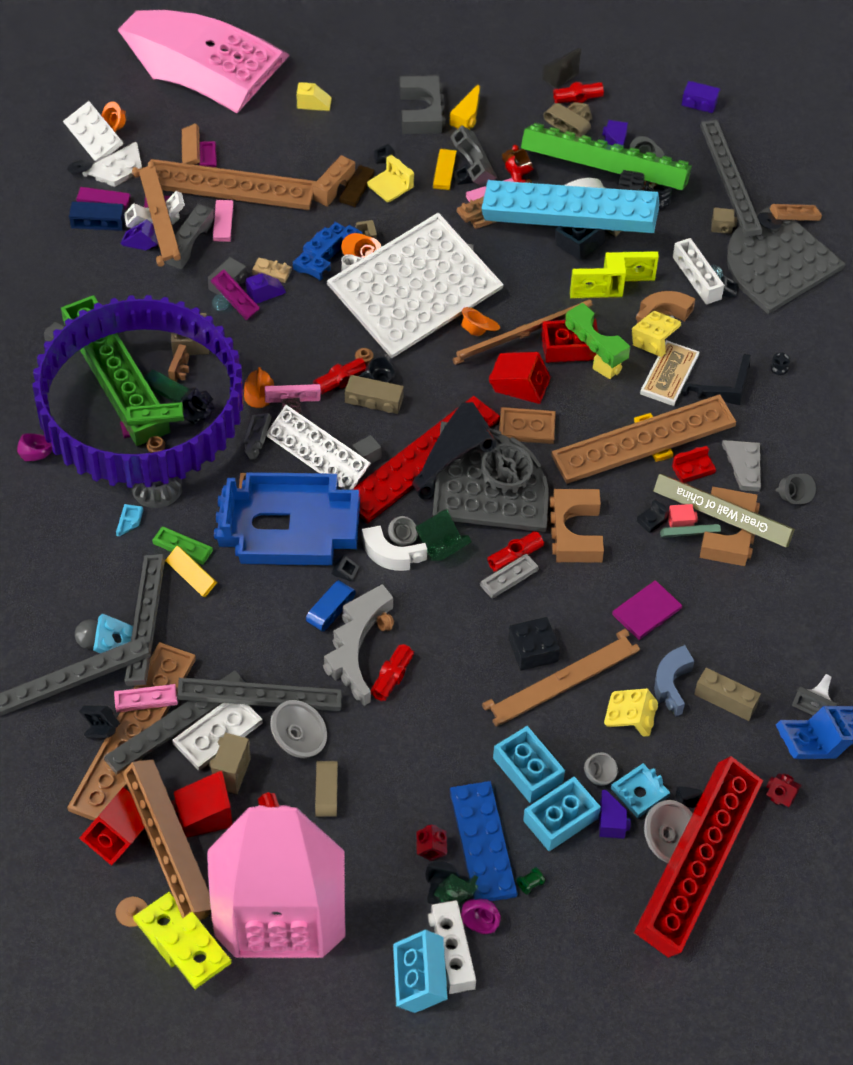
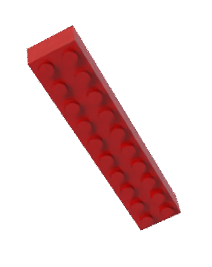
(698, 857)

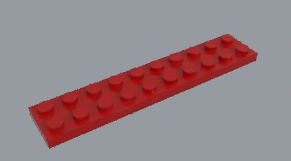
(397, 475)

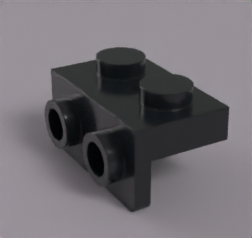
(102, 721)

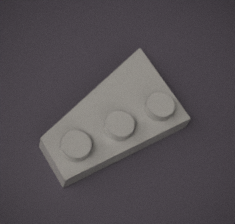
(745, 462)

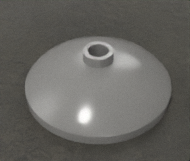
(305, 725)
(669, 818)

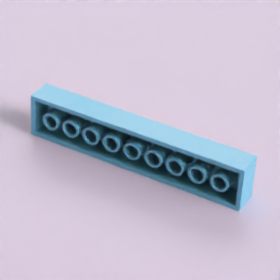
(571, 206)

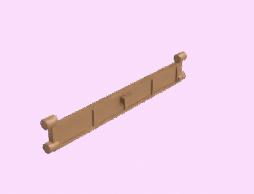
(159, 213)
(522, 332)
(562, 680)

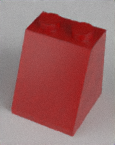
(520, 376)
(203, 806)
(114, 827)

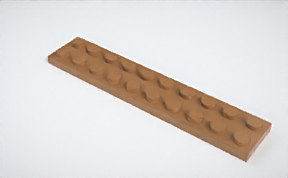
(235, 184)
(643, 439)
(100, 781)

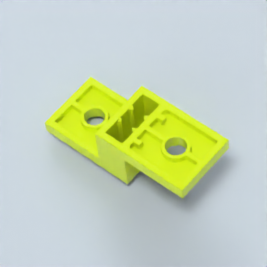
(611, 279)
(182, 940)

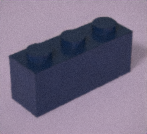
(97, 216)

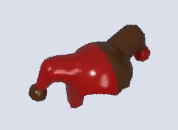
(517, 163)

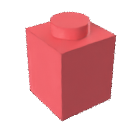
(682, 515)

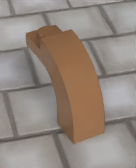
(667, 303)

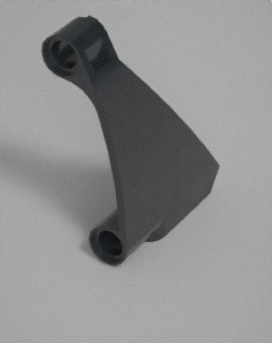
(461, 434)

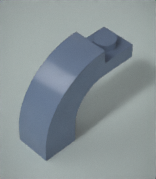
(672, 666)

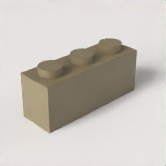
(374, 394)
(727, 694)

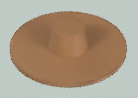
(128, 908)

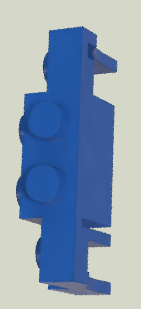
(321, 249)

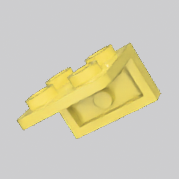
(393, 181)
(652, 332)
(632, 708)

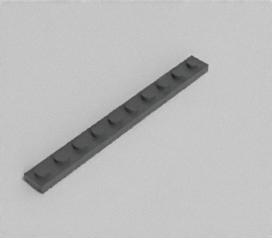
(731, 178)

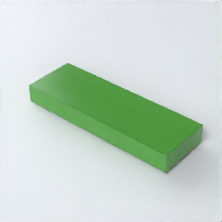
(155, 413)
(170, 539)

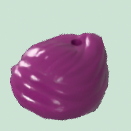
(33, 447)
(480, 916)

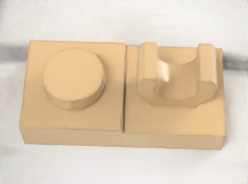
(272, 268)

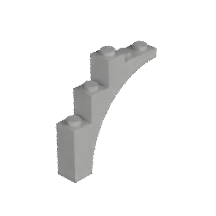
(358, 618)

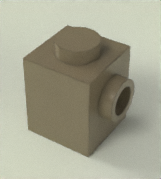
(723, 220)

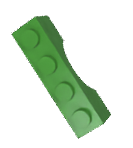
(611, 349)

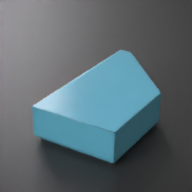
(129, 519)

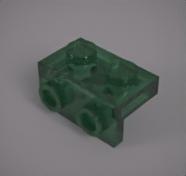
(456, 889)

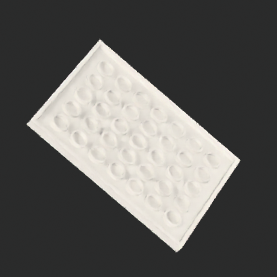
(414, 285)

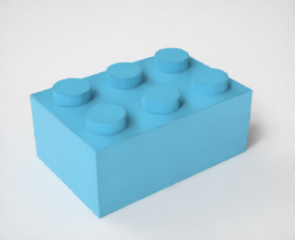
(528, 764)
(561, 813)
(420, 971)

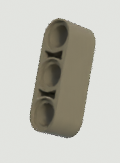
(566, 120)
(326, 789)

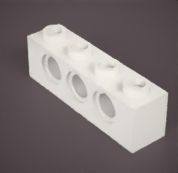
(698, 271)
(449, 914)

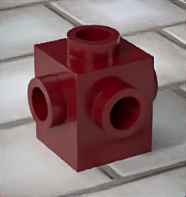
(783, 789)
(431, 842)

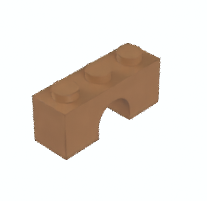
(326, 186)

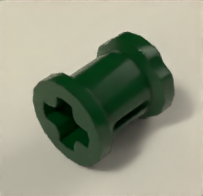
(530, 880)

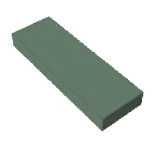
(689, 530)

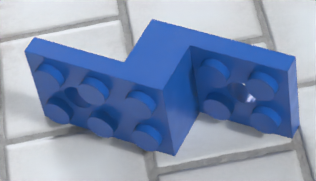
(821, 736)

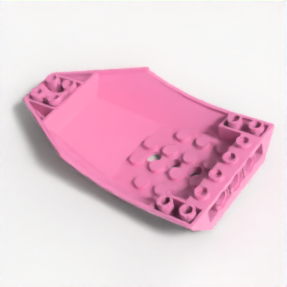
(176, 51)
(277, 865)

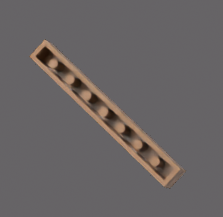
(168, 839)

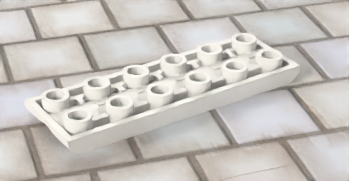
(317, 448)

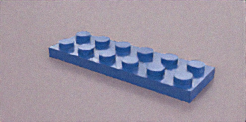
(483, 841)

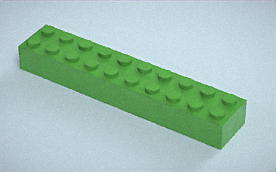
(605, 156)
(118, 376)

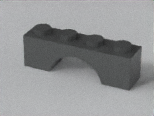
(469, 146)
(198, 222)

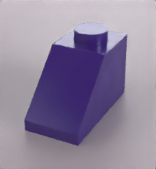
(615, 132)
(141, 236)
(263, 287)
(612, 817)

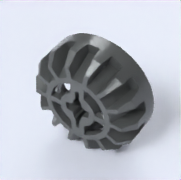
(508, 461)
(158, 494)

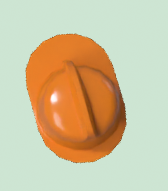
(114, 116)
(359, 245)
(477, 323)
(255, 388)

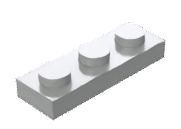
(509, 576)

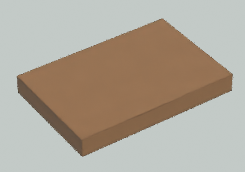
(528, 425)

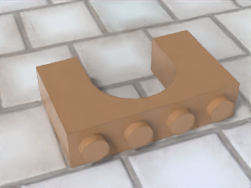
(567, 545)
(730, 548)

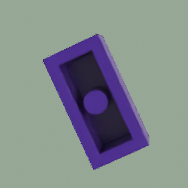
(700, 96)

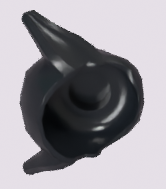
(380, 370)

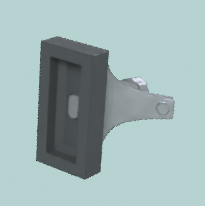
(814, 699)

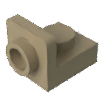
(581, 109)
(367, 228)

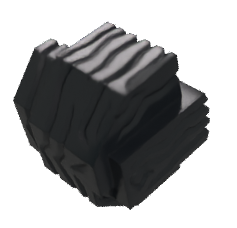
(664, 196)
(196, 405)

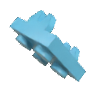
(105, 628)
(644, 778)

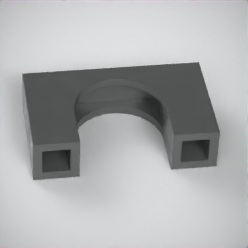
(426, 120)

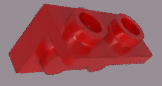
(693, 464)

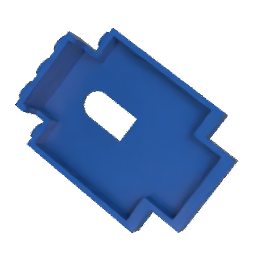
(318, 512)

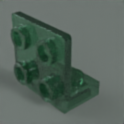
(441, 536)

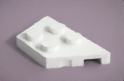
(117, 166)

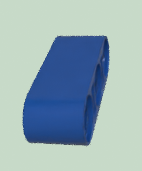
(330, 605)

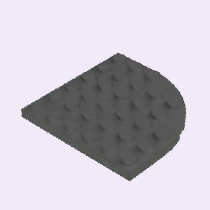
(779, 263)
(470, 500)

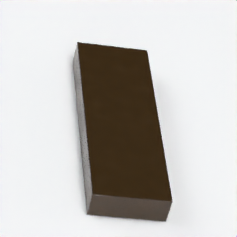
(357, 186)

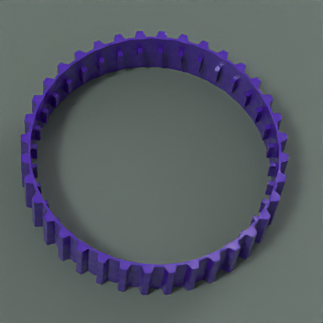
(129, 316)

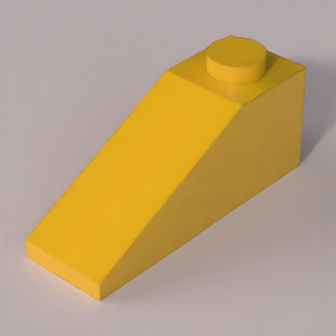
(465, 112)

